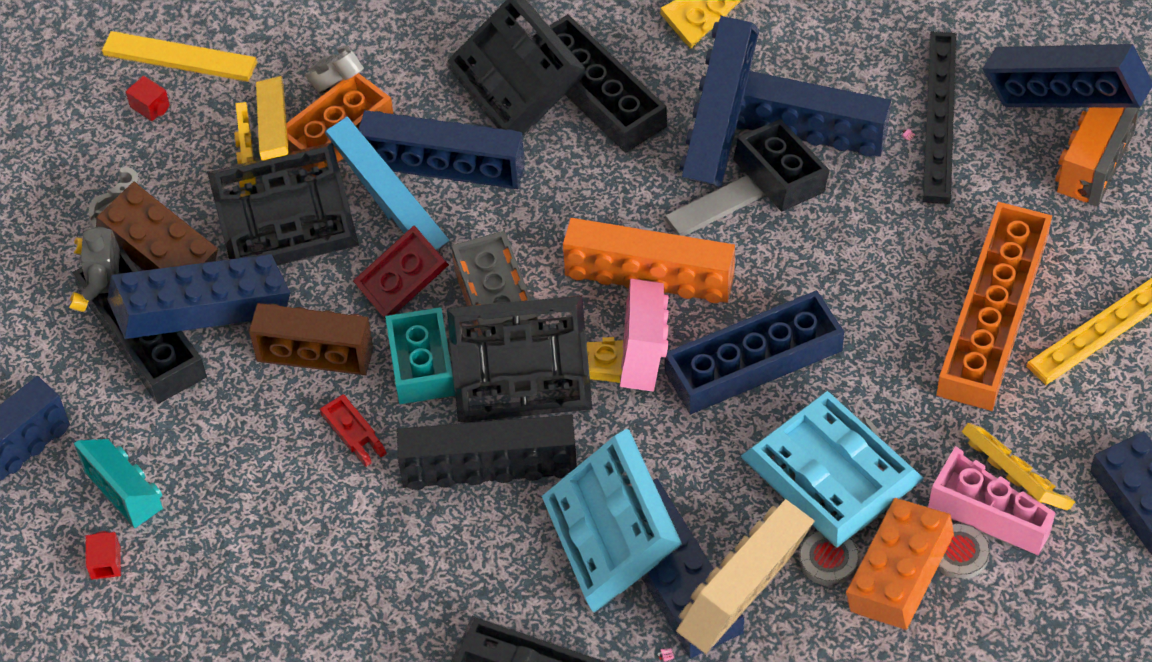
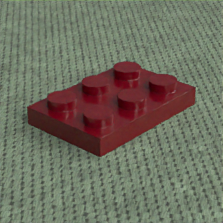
(401, 272)

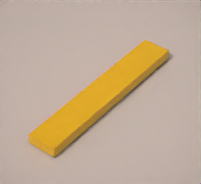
(179, 56)
(271, 118)
(1093, 334)

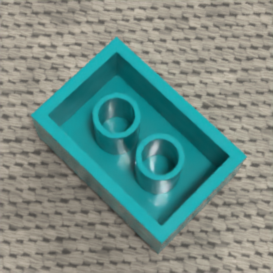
(420, 355)

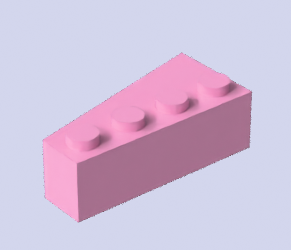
(644, 334)
(990, 504)

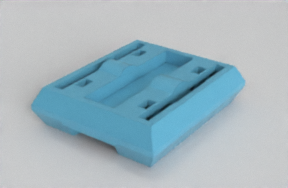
(832, 465)
(605, 522)

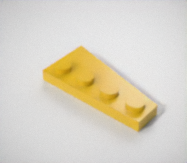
(695, 17)
(244, 141)
(605, 359)
(1017, 469)

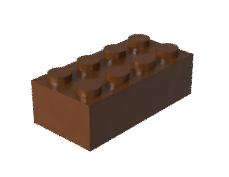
(152, 232)
(311, 339)

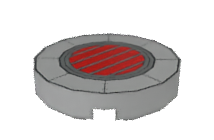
(966, 553)
(825, 562)

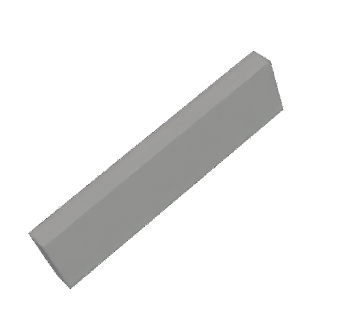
(714, 206)

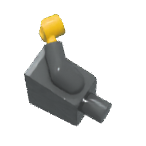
(99, 261)

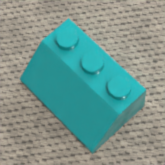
(119, 480)

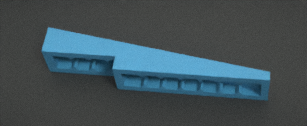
(383, 183)

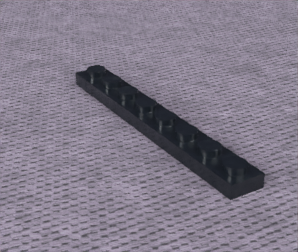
(939, 118)

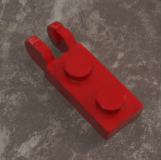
(352, 428)

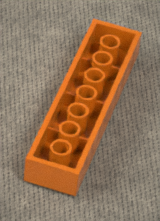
(994, 306)

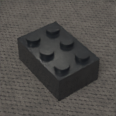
(781, 165)

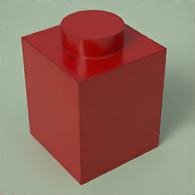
(148, 98)
(103, 555)

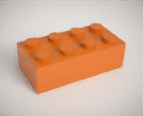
(345, 99)
(900, 563)

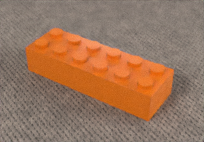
(624, 253)

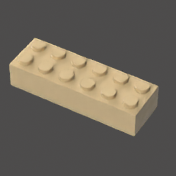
(743, 575)

